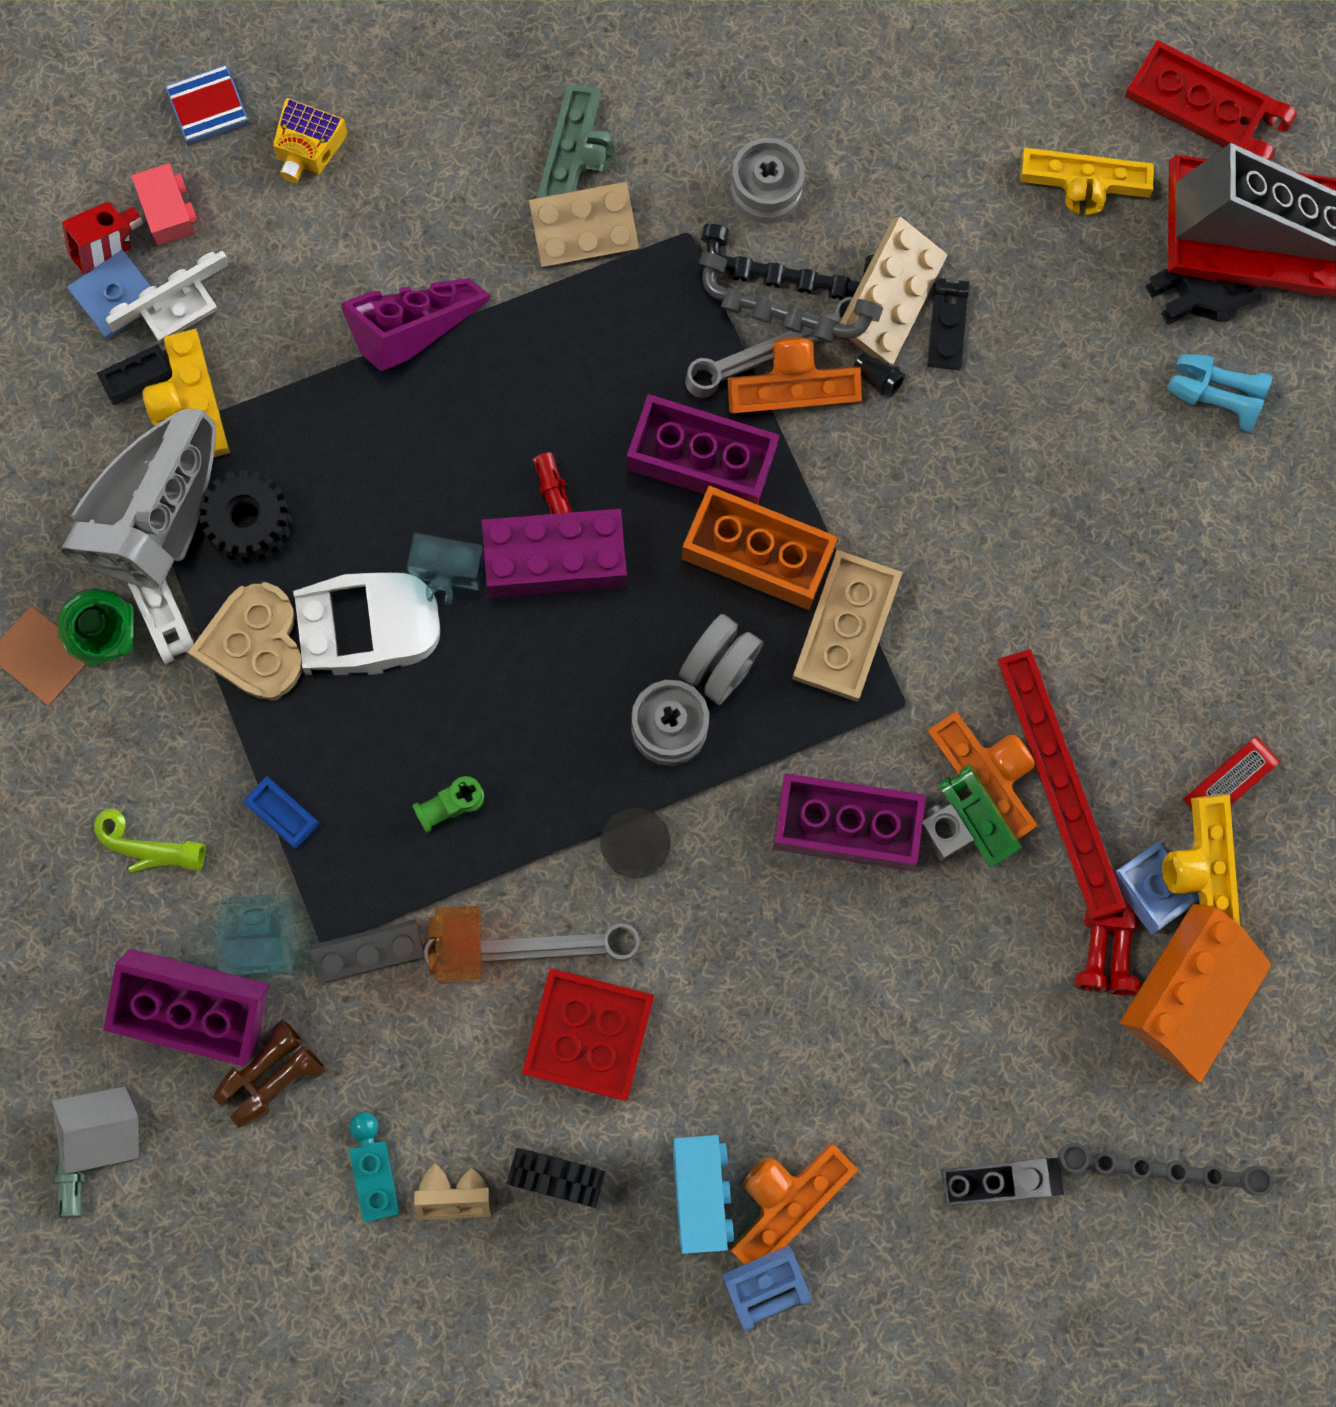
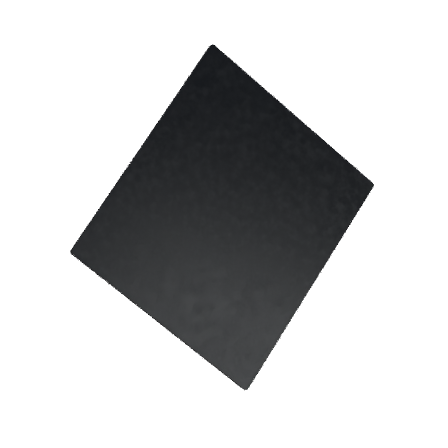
(523, 686)

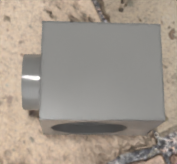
(943, 847)

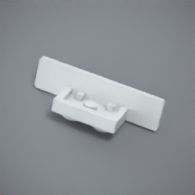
(175, 303)

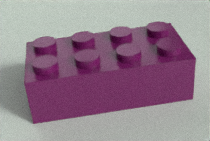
(701, 450)
(554, 553)
(849, 822)
(186, 1007)

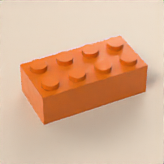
(758, 547)

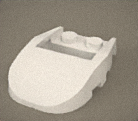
(401, 623)

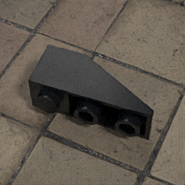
(1002, 1181)

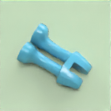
(1203, 370)

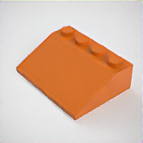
(1197, 990)

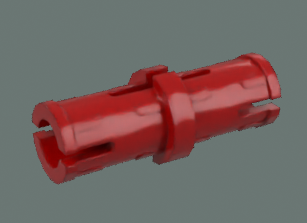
(552, 485)

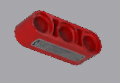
(1237, 773)

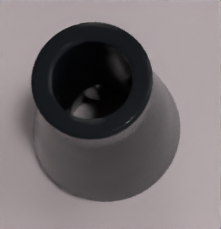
(881, 375)

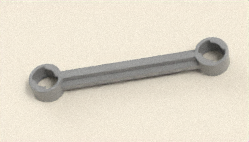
(747, 358)
(551, 946)

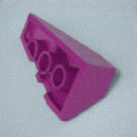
(403, 324)

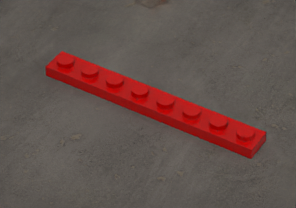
(1061, 785)

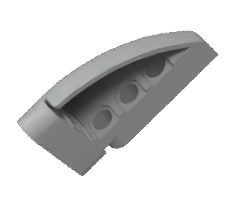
(146, 502)

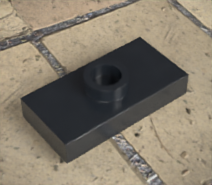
(134, 374)

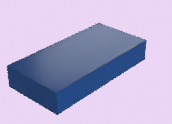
(281, 812)

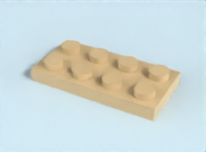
(900, 283)
(847, 625)

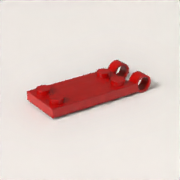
(1206, 100)

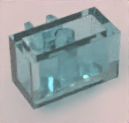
(445, 564)

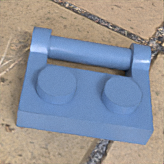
(763, 1280)

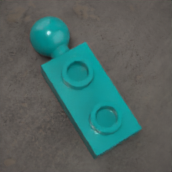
(372, 1170)

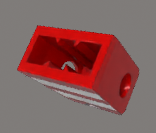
(99, 234)

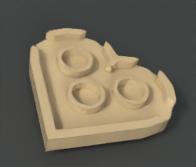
(252, 642)

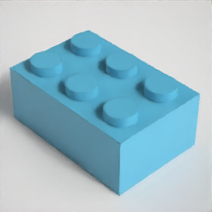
(701, 1194)

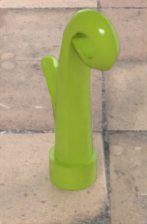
(152, 854)

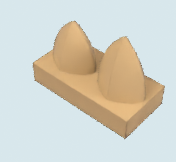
(438, 1201)

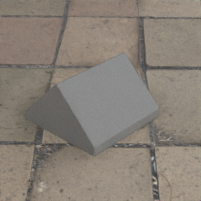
(96, 1129)

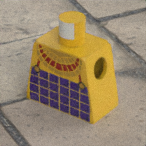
(306, 139)

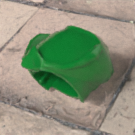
(80, 622)

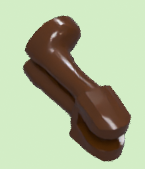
(301, 1063)

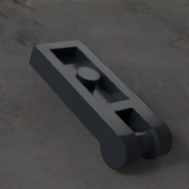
(947, 325)

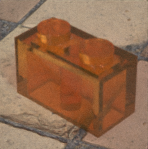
(457, 945)

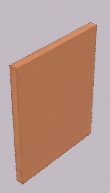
(37, 656)

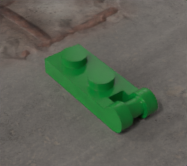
(981, 816)

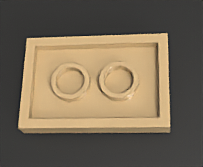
(583, 224)

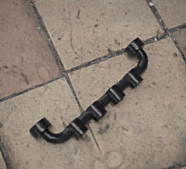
(776, 273)

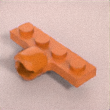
(794, 381)
(996, 767)
(789, 1201)

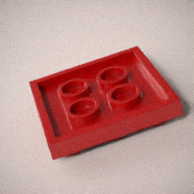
(588, 1034)

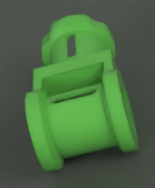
(448, 803)

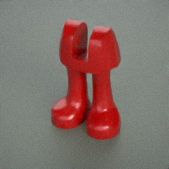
(1120, 978)

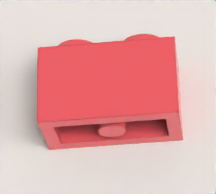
(163, 203)

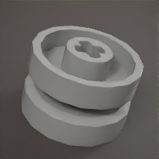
(767, 180)
(717, 656)
(674, 702)

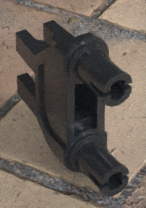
(1200, 297)

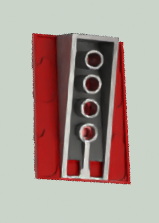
(1251, 222)

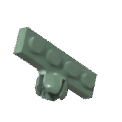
(575, 143)

